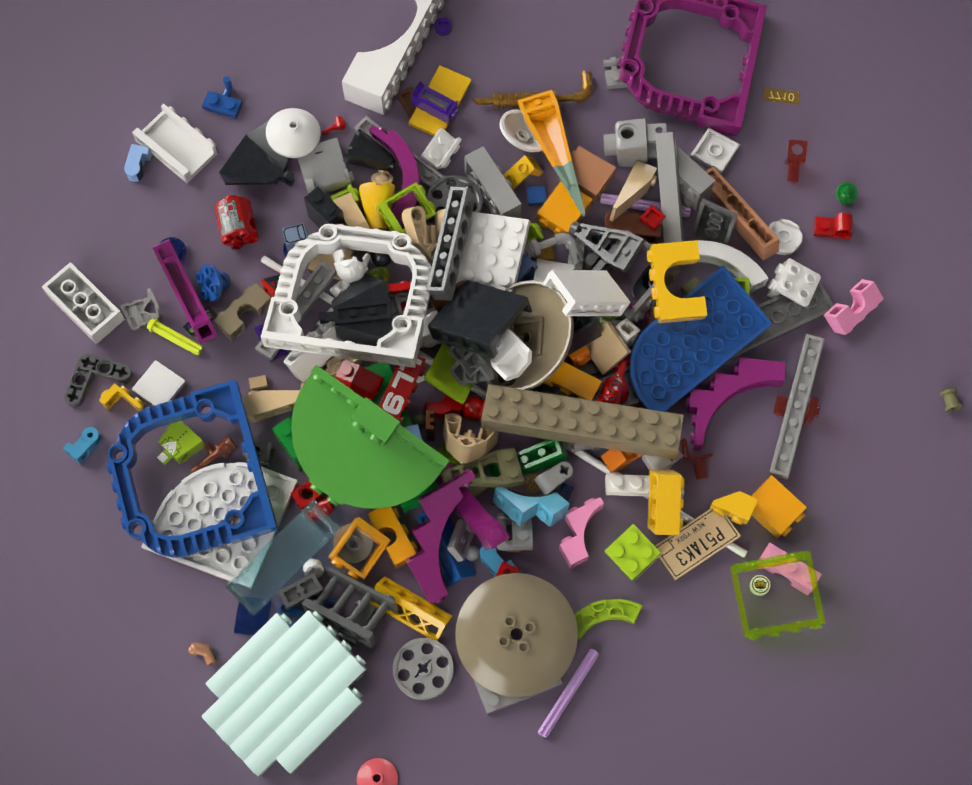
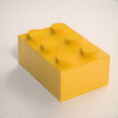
(665, 502)

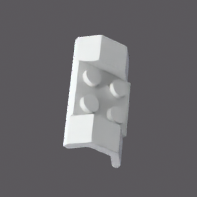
(512, 356)

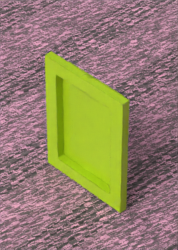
(442, 379)

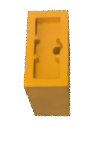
(370, 532)

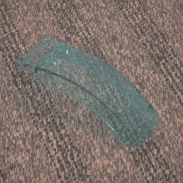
(281, 558)

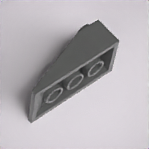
(715, 223)

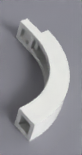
(734, 261)

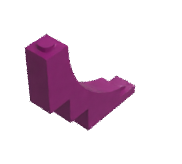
(437, 506)
(479, 521)

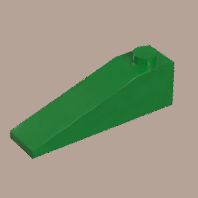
(536, 457)

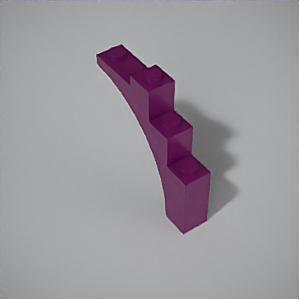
(746, 376)

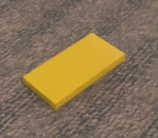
(448, 84)

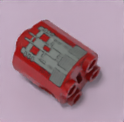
(236, 221)

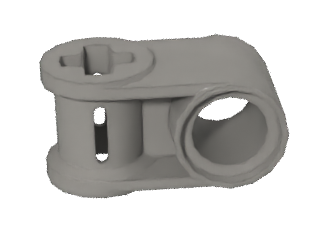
(552, 478)

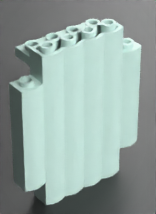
(285, 692)

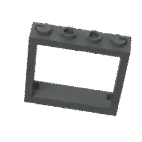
(646, 301)

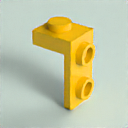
(112, 395)

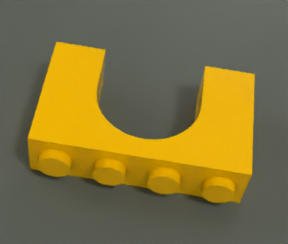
(669, 307)

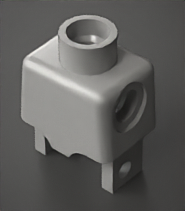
(633, 141)

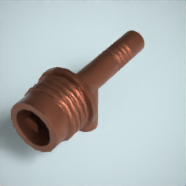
(224, 447)

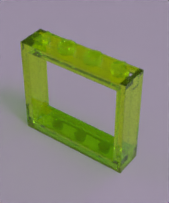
(775, 630)

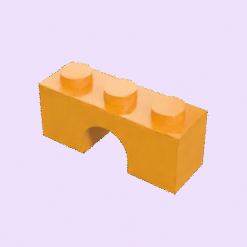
(387, 521)

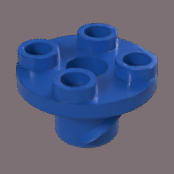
(212, 282)

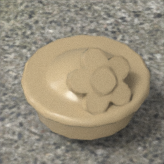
(382, 176)

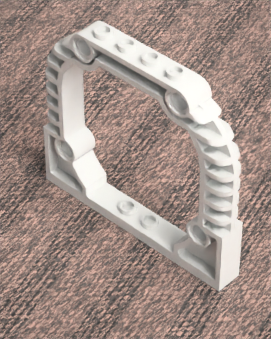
(395, 348)

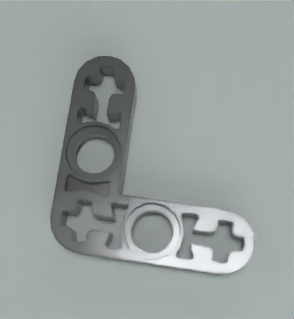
(88, 372)

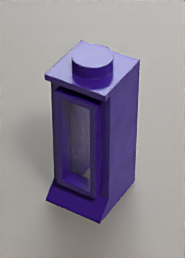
(434, 103)

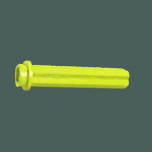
(175, 337)

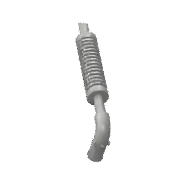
(534, 248)

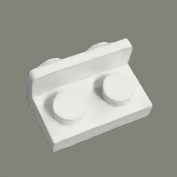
(440, 149)

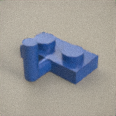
(223, 103)

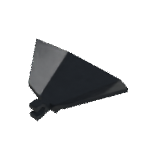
(256, 162)
(361, 312)

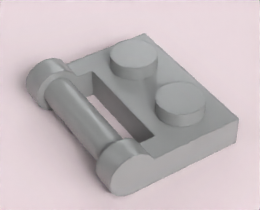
(521, 534)

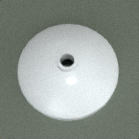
(517, 131)
(293, 141)

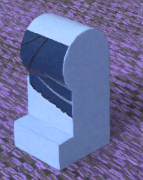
(135, 162)

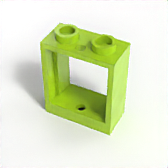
(419, 193)

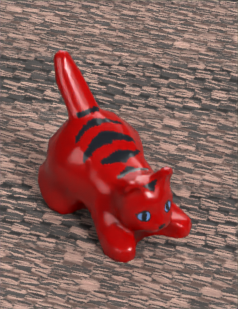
(615, 387)

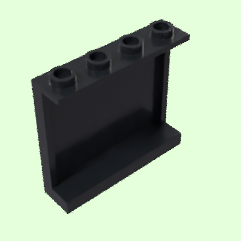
(477, 317)

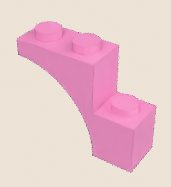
(577, 519)

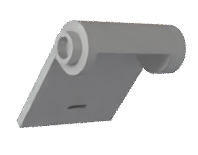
(325, 168)

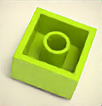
(633, 552)

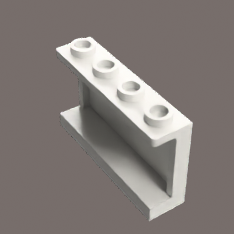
(177, 143)
(588, 292)

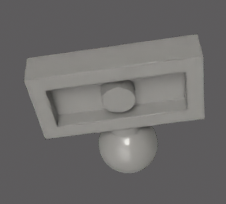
(460, 543)

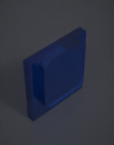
(250, 624)

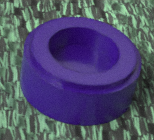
(443, 26)

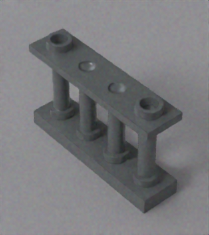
(348, 625)

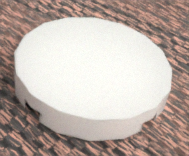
(789, 236)

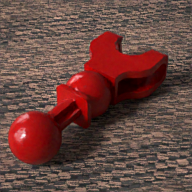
(471, 408)

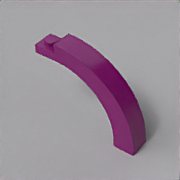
(410, 171)
(184, 291)

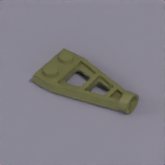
(508, 467)

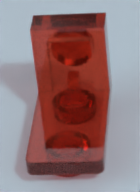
(811, 411)

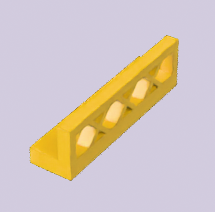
(416, 605)

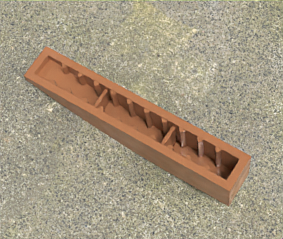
(749, 224)

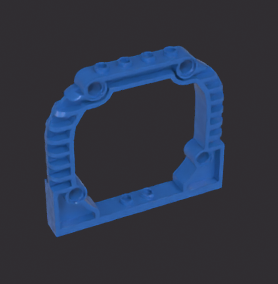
(256, 514)

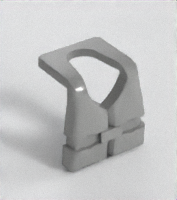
(135, 311)

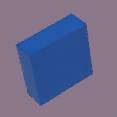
(536, 195)

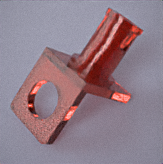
(795, 161)
(698, 461)

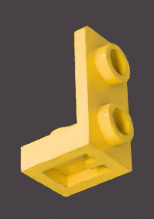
(521, 170)

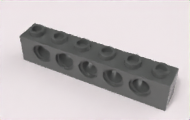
(451, 243)

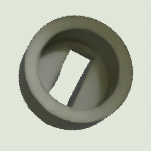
(420, 419)

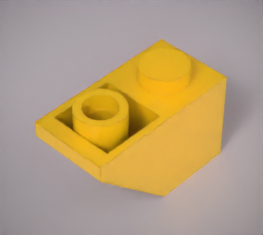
(736, 505)

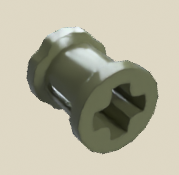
(951, 400)

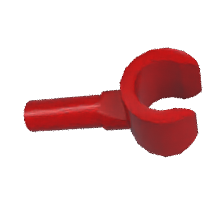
(339, 125)

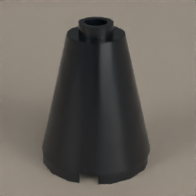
(368, 153)

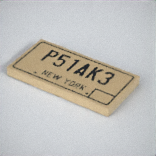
(696, 543)

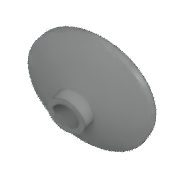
(362, 546)

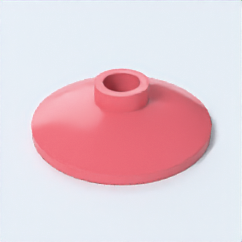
(377, 767)

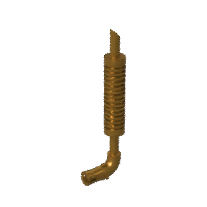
(510, 100)

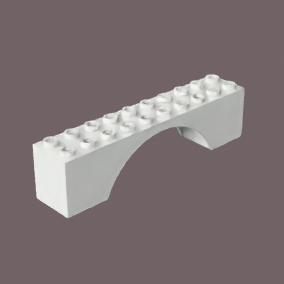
(377, 74)

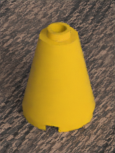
(371, 196)

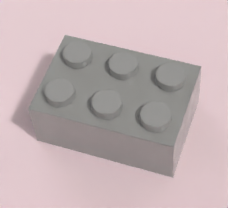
(693, 181)

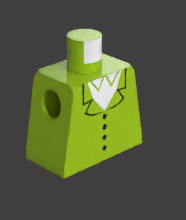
(179, 443)

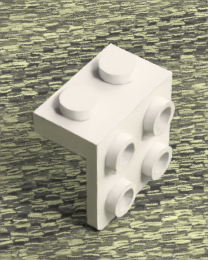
(794, 282)

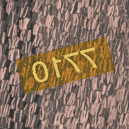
(781, 95)

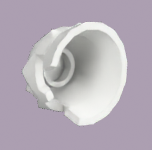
(352, 269)

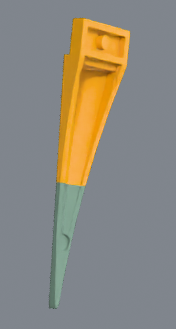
(545, 122)

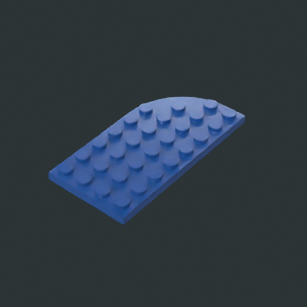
(680, 355)

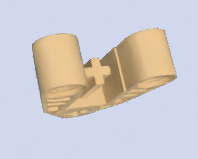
(422, 235)
(466, 447)

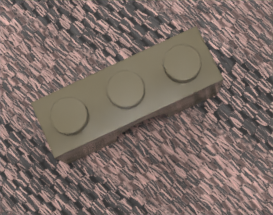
(254, 300)

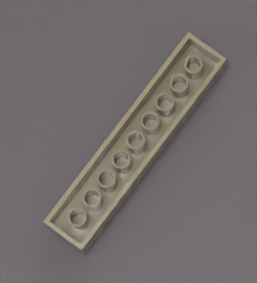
(582, 421)

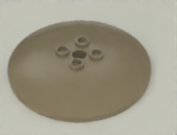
(548, 331)
(520, 665)

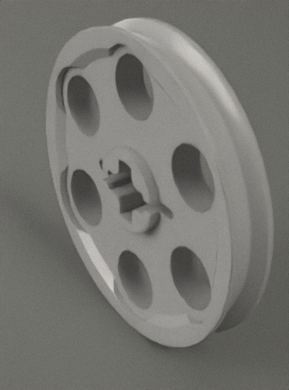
(422, 659)

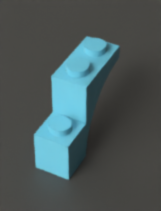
(521, 508)

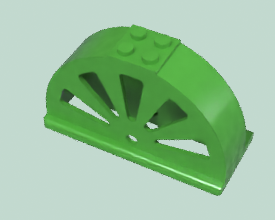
(358, 448)

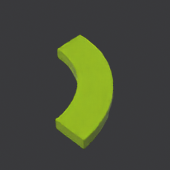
(606, 610)

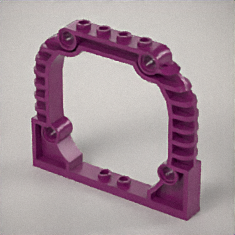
(726, 113)

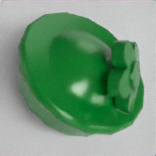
(846, 193)

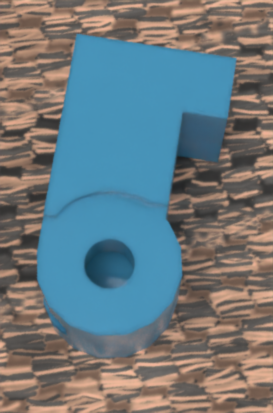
(84, 445)
(491, 559)

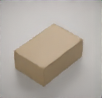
(258, 382)

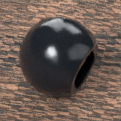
(380, 259)

